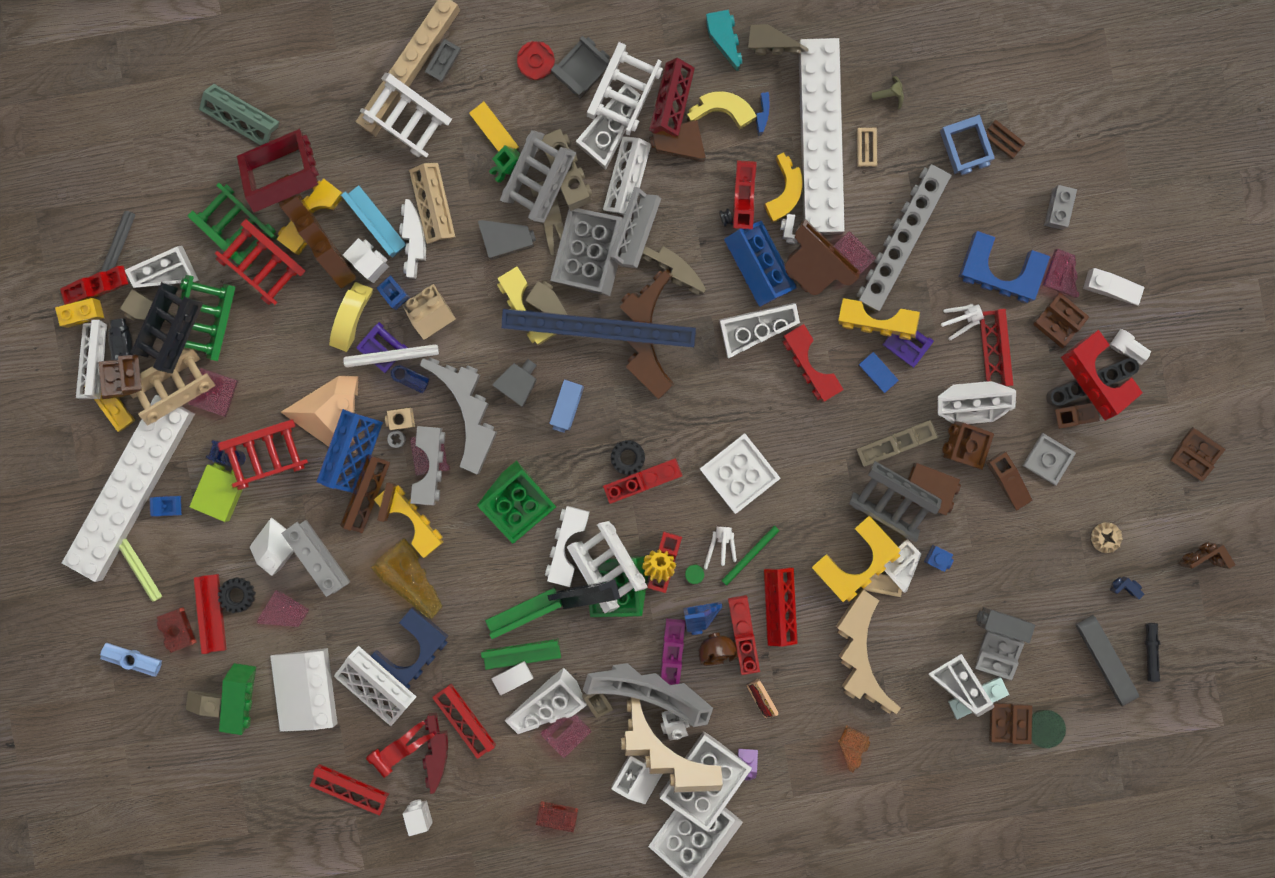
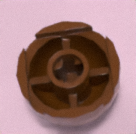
(717, 650)

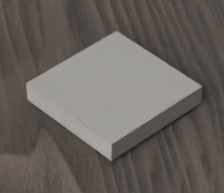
(1049, 459)

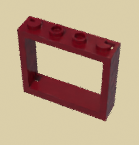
(285, 187)

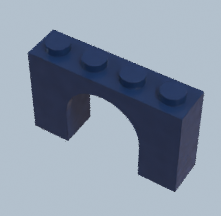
(429, 638)

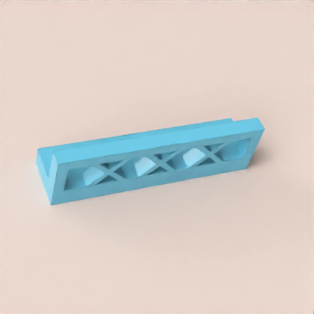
(374, 221)

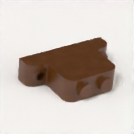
(818, 262)

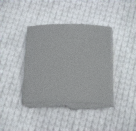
(999, 655)

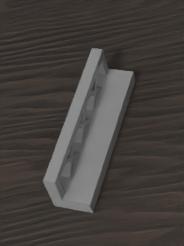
(637, 230)

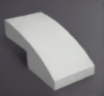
(512, 678)

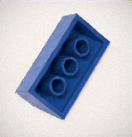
(760, 263)

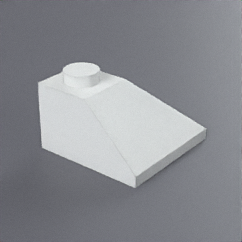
(271, 548)

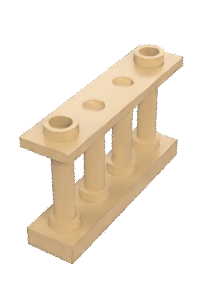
(167, 404)

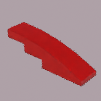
(94, 285)

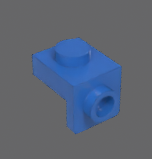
(165, 506)

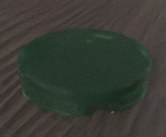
(1047, 728)

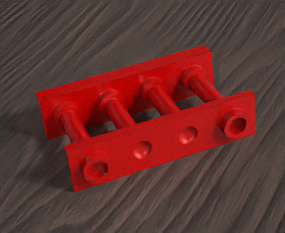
(277, 257)
(266, 434)

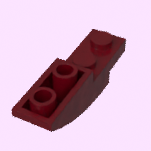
(436, 760)

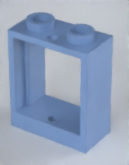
(949, 130)
(566, 406)

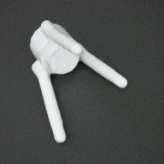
(972, 314)
(724, 535)

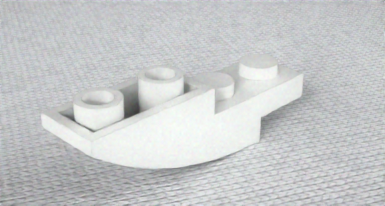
(412, 230)

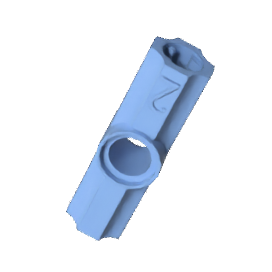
(120, 657)

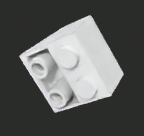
(635, 781)

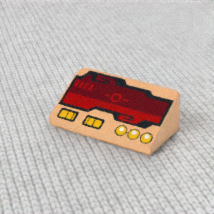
(762, 699)

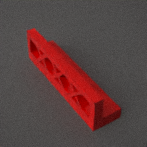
(1003, 347)
(777, 607)
(209, 613)
(469, 717)
(351, 785)

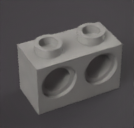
(1060, 207)

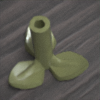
(896, 90)

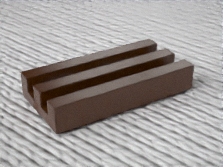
(1008, 133)
(387, 502)

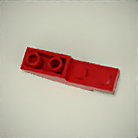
(642, 481)
(744, 635)

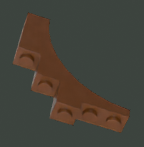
(317, 240)
(646, 364)

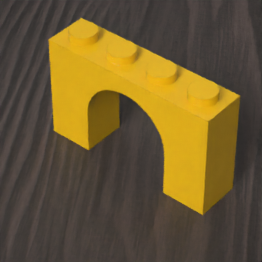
(846, 584)

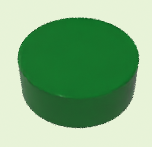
(694, 574)

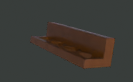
(360, 492)

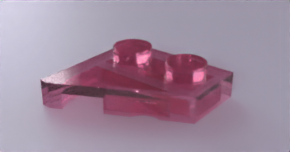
(283, 611)

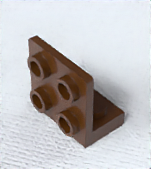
(1214, 552)

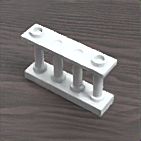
(612, 73)
(422, 107)
(590, 570)

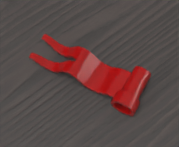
(397, 750)

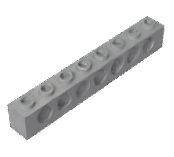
(939, 180)

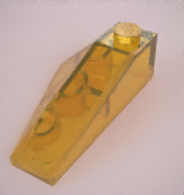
(403, 574)

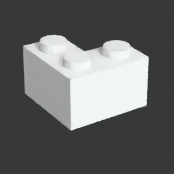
(366, 261)

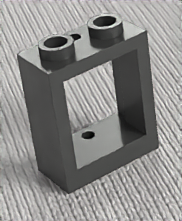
(1005, 624)

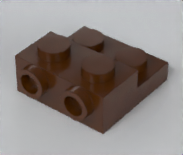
(967, 444)

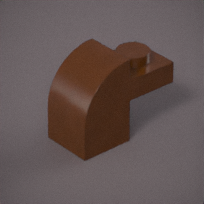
(1077, 415)

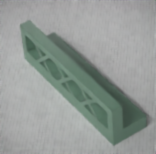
(238, 111)

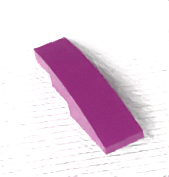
(672, 651)

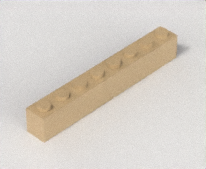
(413, 58)

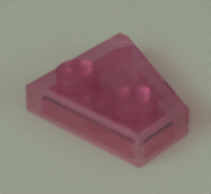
(1062, 273)

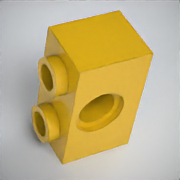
(79, 312)

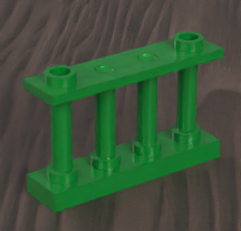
(215, 232)
(220, 313)

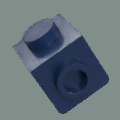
(1131, 587)

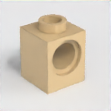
(408, 421)

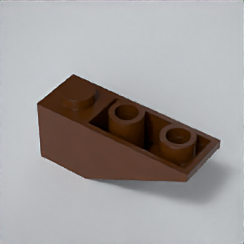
(1009, 480)

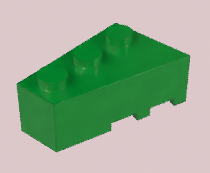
(236, 699)

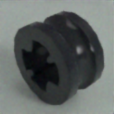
(726, 217)

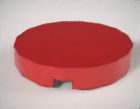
(535, 60)

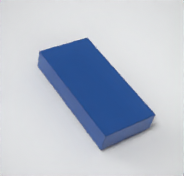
(878, 372)

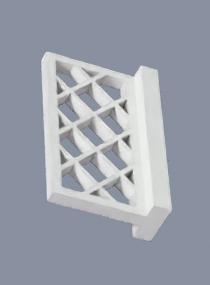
(379, 680)

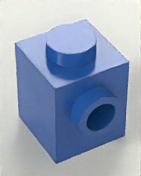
(939, 558)

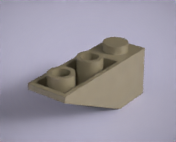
(767, 39)

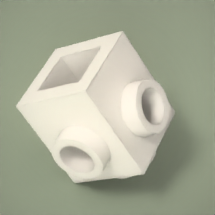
(673, 726)

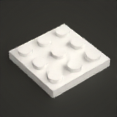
(740, 473)

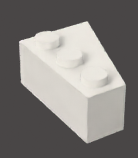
(962, 684)

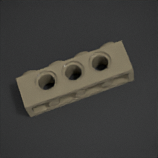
(574, 197)

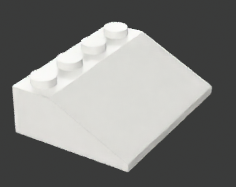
(304, 690)
(706, 806)
(690, 847)

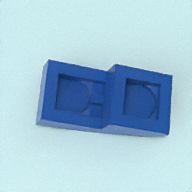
(762, 117)

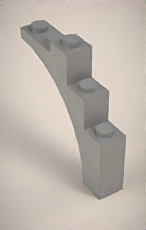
(462, 384)
(651, 688)

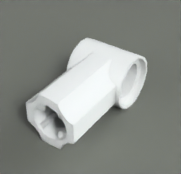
(1125, 344)

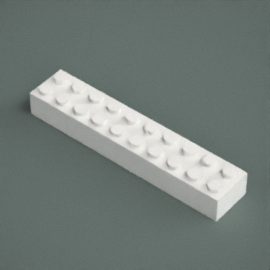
(821, 135)
(126, 493)

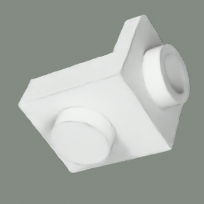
(787, 226)

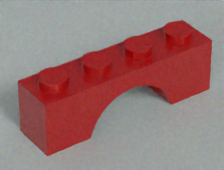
(824, 385)

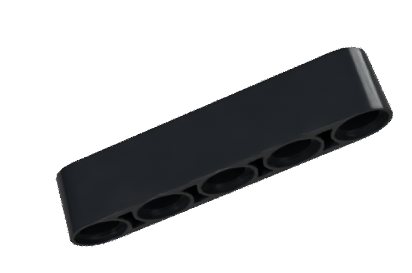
(1117, 369)

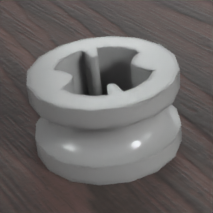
(402, 437)

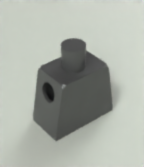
(517, 382)

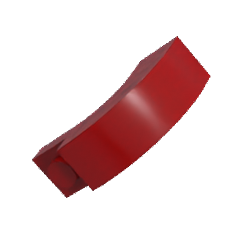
(744, 195)

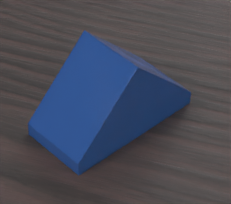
(392, 293)

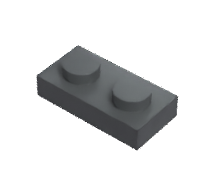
(443, 60)

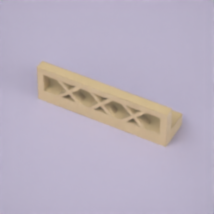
(434, 201)

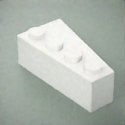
(605, 134)
(755, 327)

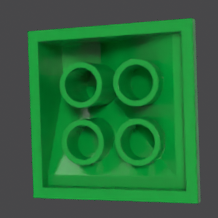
(515, 502)
(629, 604)

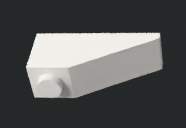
(1113, 286)

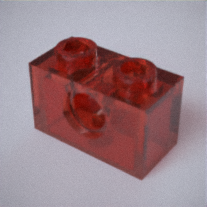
(180, 620)
(557, 816)

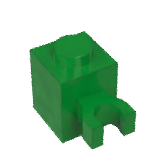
(505, 161)

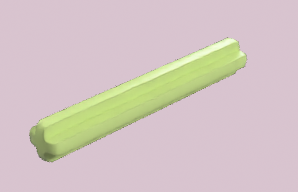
(140, 571)

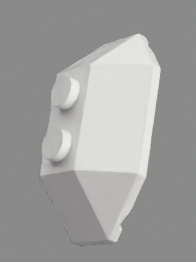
(976, 402)

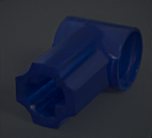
(412, 379)

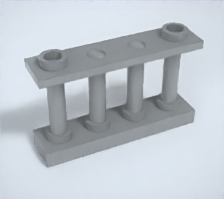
(552, 183)
(316, 557)

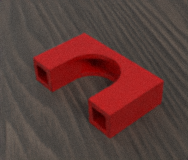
(1081, 364)

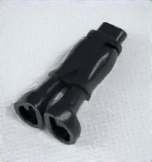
(119, 339)

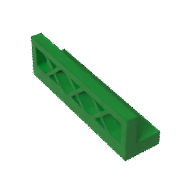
(522, 613)
(518, 653)

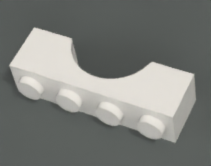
(561, 570)

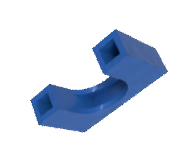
(976, 270)

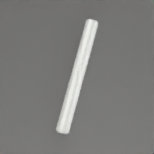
(392, 355)

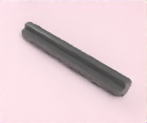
(118, 241)

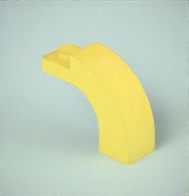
(724, 102)
(348, 316)

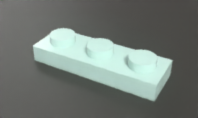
(994, 689)

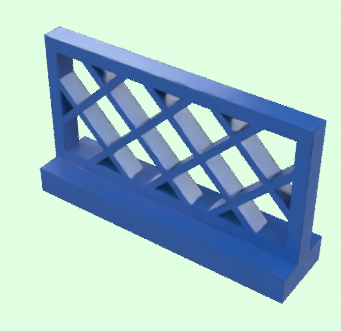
(339, 449)

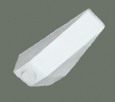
(552, 701)

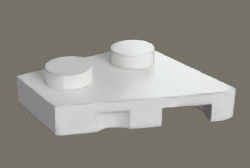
(903, 568)

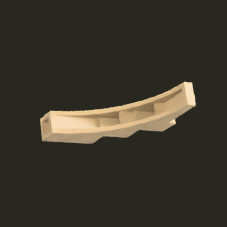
(861, 679)
(686, 775)

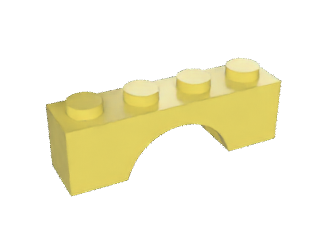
(514, 285)

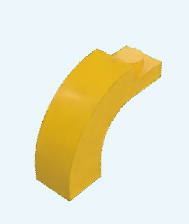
(788, 199)

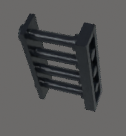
(178, 333)

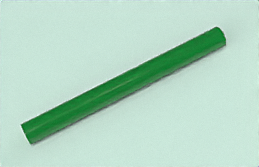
(750, 555)

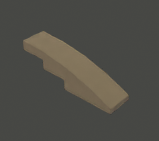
(897, 443)

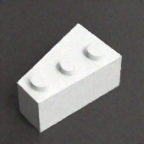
(165, 268)

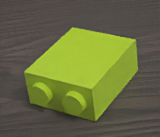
(215, 493)

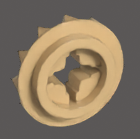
(1098, 539)

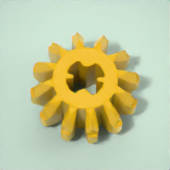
(653, 562)

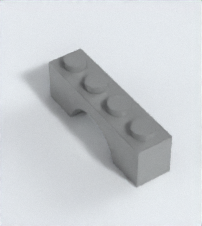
(430, 441)

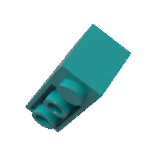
(721, 33)

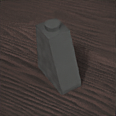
(505, 238)

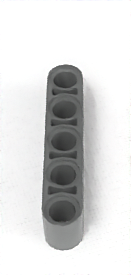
(1107, 660)

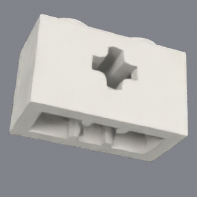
(417, 817)

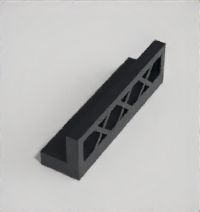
(587, 594)

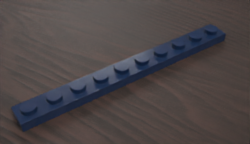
(598, 327)

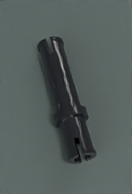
(1152, 645)

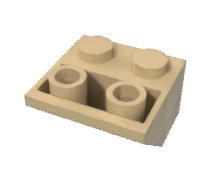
(428, 312)

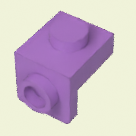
(749, 757)

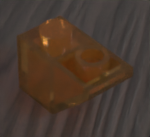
(852, 746)

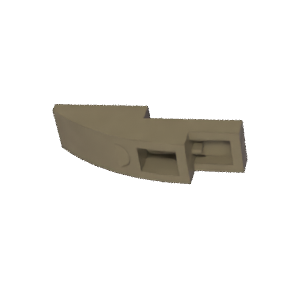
(681, 271)

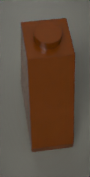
(686, 145)

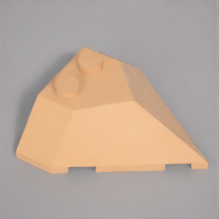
(322, 408)

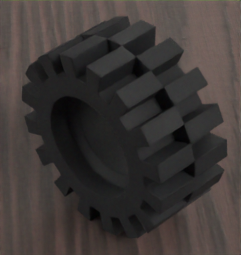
(639, 460)
(225, 598)

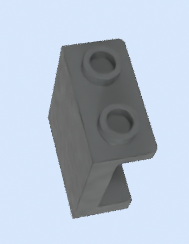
(581, 67)

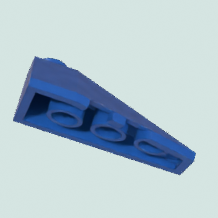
(700, 617)

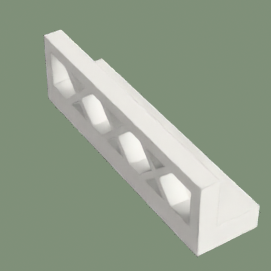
(630, 176)
(96, 354)

